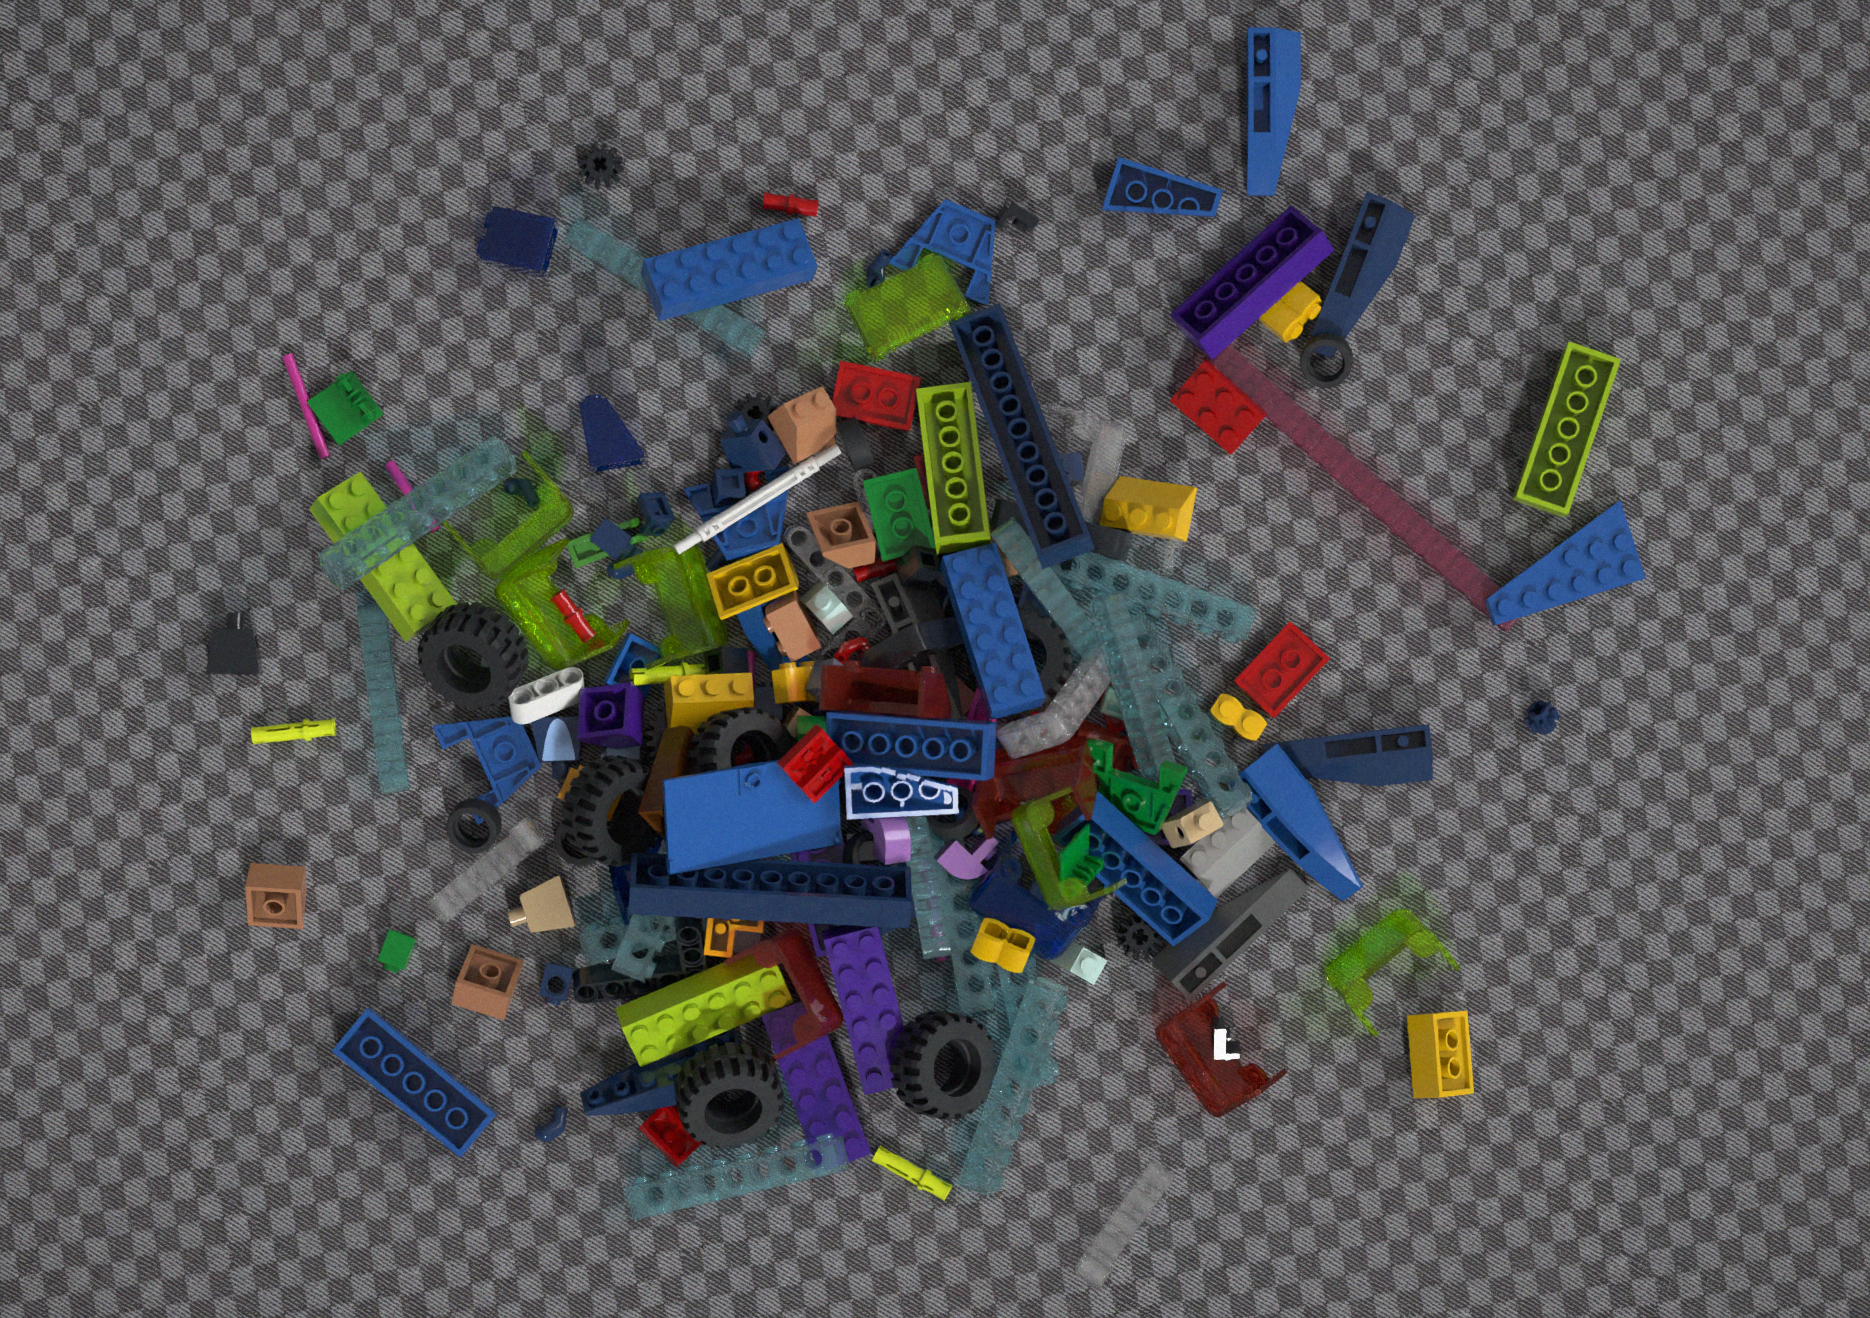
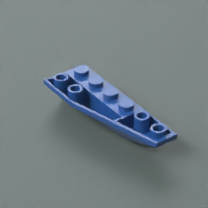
(1271, 101)
(1298, 822)

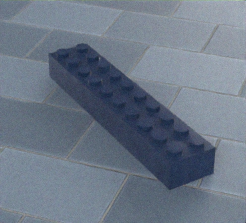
(1021, 436)
(774, 892)

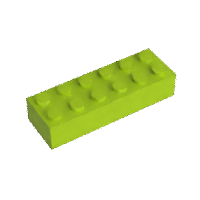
(1566, 429)
(953, 467)
(401, 585)
(701, 1008)

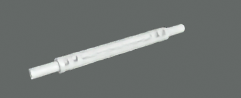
(757, 499)

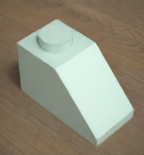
(826, 607)
(1081, 962)

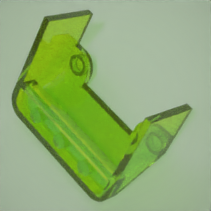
(502, 558)
(526, 598)
(684, 601)
(1031, 828)
(1372, 951)

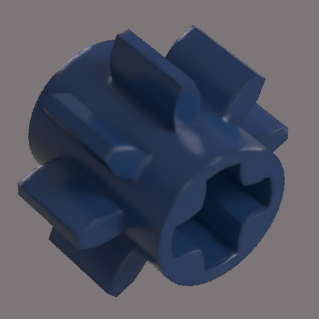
(1541, 717)

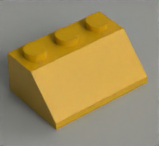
(1149, 508)
(753, 581)
(697, 697)
(1440, 1054)

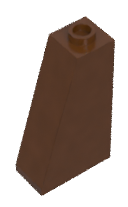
(670, 762)

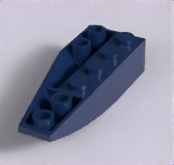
(1363, 266)
(1365, 757)
(646, 1086)

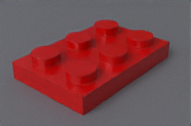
(875, 395)
(1218, 407)
(1281, 669)

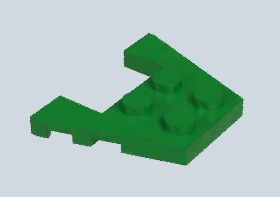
(1137, 798)

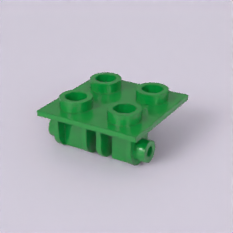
(345, 407)
(1076, 861)

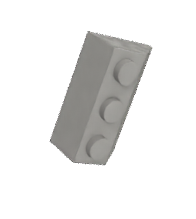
(1227, 852)

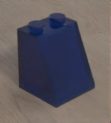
(518, 241)
(607, 437)

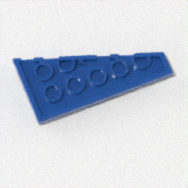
(1582, 565)

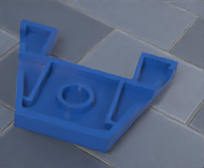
(959, 237)
(753, 532)
(502, 750)

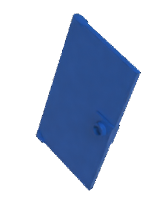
(743, 817)

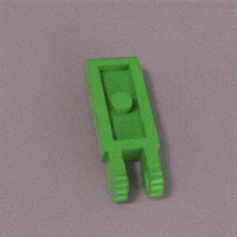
(585, 552)

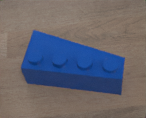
(1154, 191)

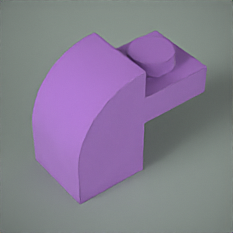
(890, 838)
(966, 863)

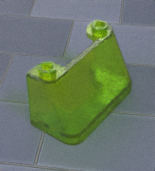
(906, 307)

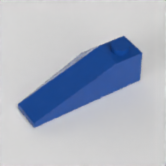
(762, 639)
(886, 792)

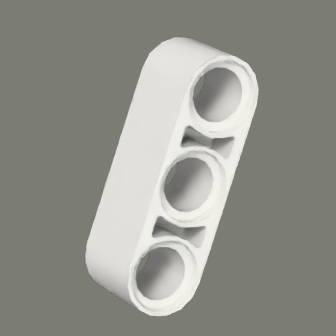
(546, 695)

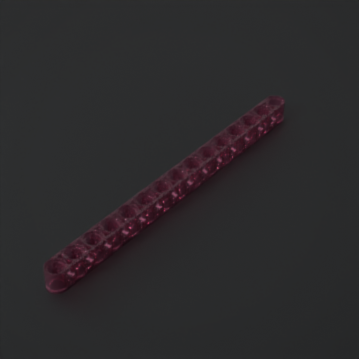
(1359, 481)

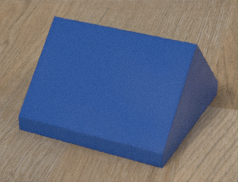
(632, 654)

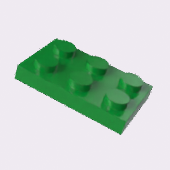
(898, 513)

